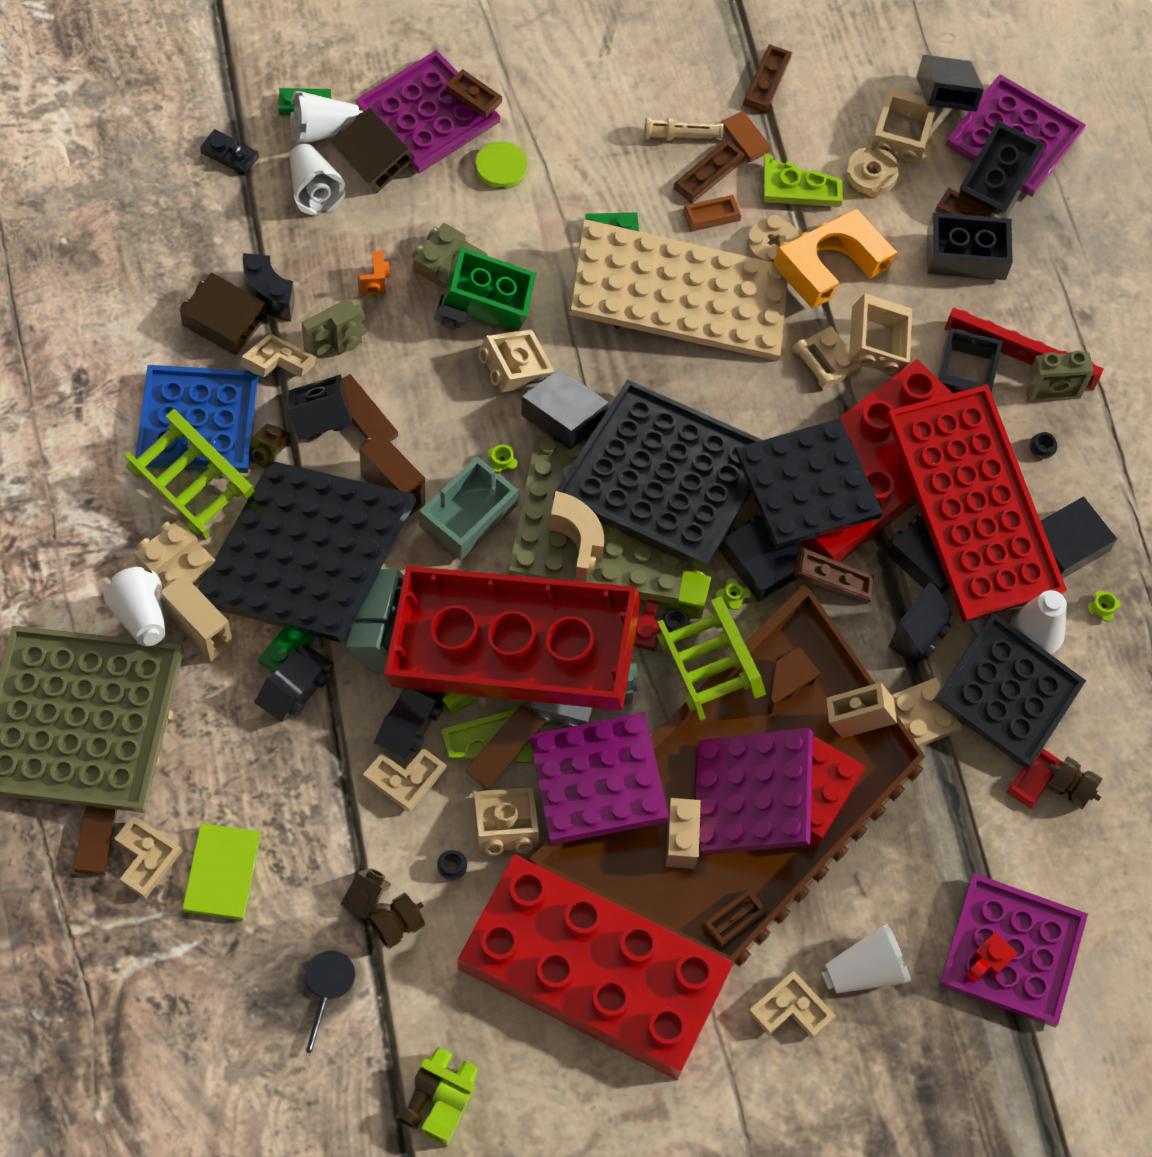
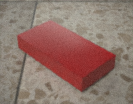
(1034, 780)

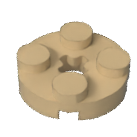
(869, 183)
(769, 229)

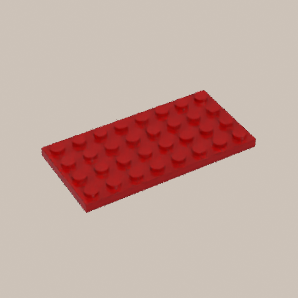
(975, 502)

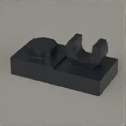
(229, 152)

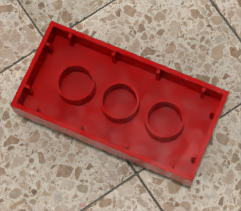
(879, 456)
(513, 637)
(595, 966)

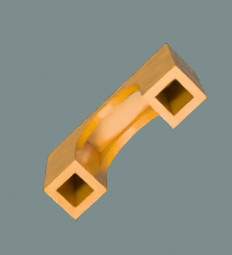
(847, 234)

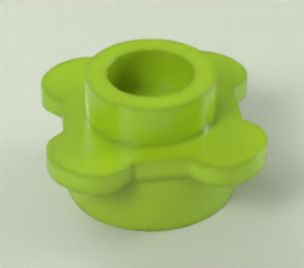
(504, 451)
(1107, 599)
(733, 602)

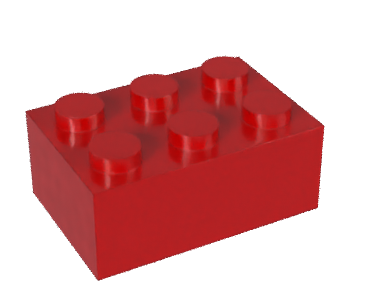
(832, 784)

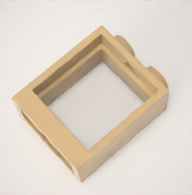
(909, 106)
(895, 317)

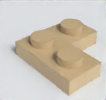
(276, 352)
(405, 785)
(152, 852)
(793, 999)

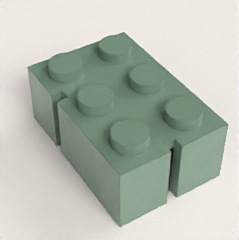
(469, 508)
(375, 621)

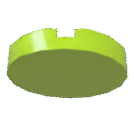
(501, 165)

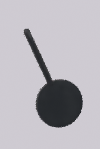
(328, 976)

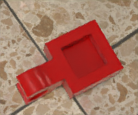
(647, 628)
(991, 957)

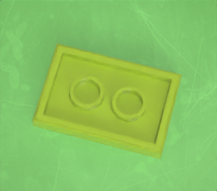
(222, 872)

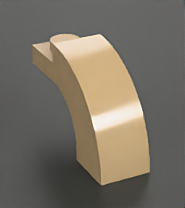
(582, 527)

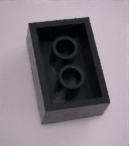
(1002, 169)
(969, 246)

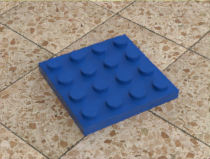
(211, 400)

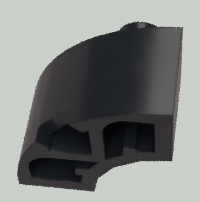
(268, 286)
(294, 683)
(408, 721)

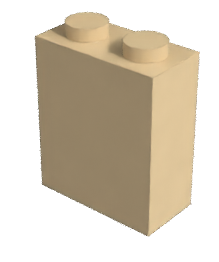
(196, 617)

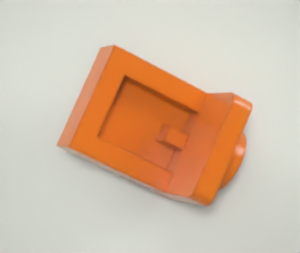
(375, 283)

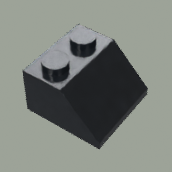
(319, 407)
(922, 626)

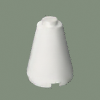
(319, 117)
(314, 181)
(137, 604)
(1043, 620)
(868, 964)

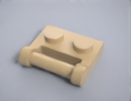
(833, 354)

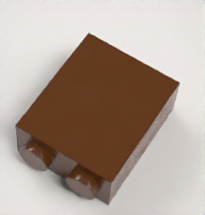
(387, 467)

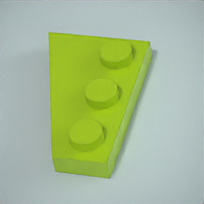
(794, 185)
(470, 738)

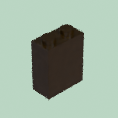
(373, 149)
(223, 313)

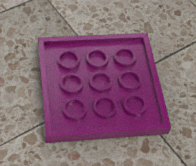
(423, 111)
(1025, 112)
(598, 778)
(755, 791)
(1036, 928)

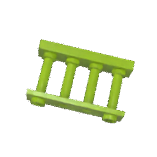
(197, 447)
(737, 658)

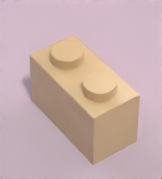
(861, 710)
(682, 833)

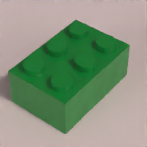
(489, 289)

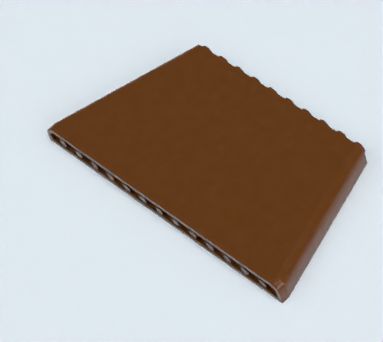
(631, 863)

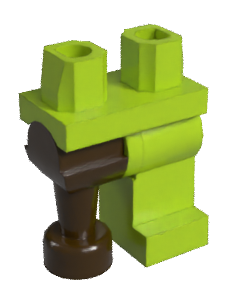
(444, 1088)

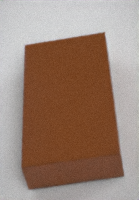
(746, 136)
(712, 213)

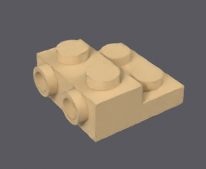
(514, 359)
(174, 553)
(506, 820)

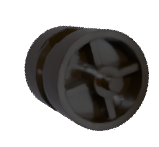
(1077, 784)
(403, 916)

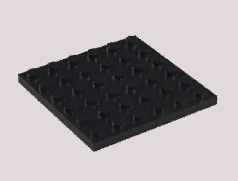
(662, 474)
(306, 550)

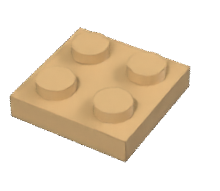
(922, 716)

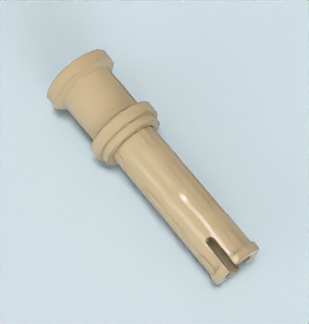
(670, 128)

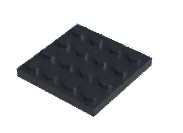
(808, 483)
(1009, 690)

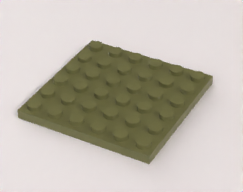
(555, 556)
(83, 716)

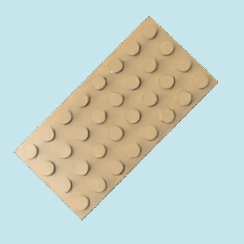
(679, 290)

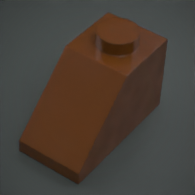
(791, 678)

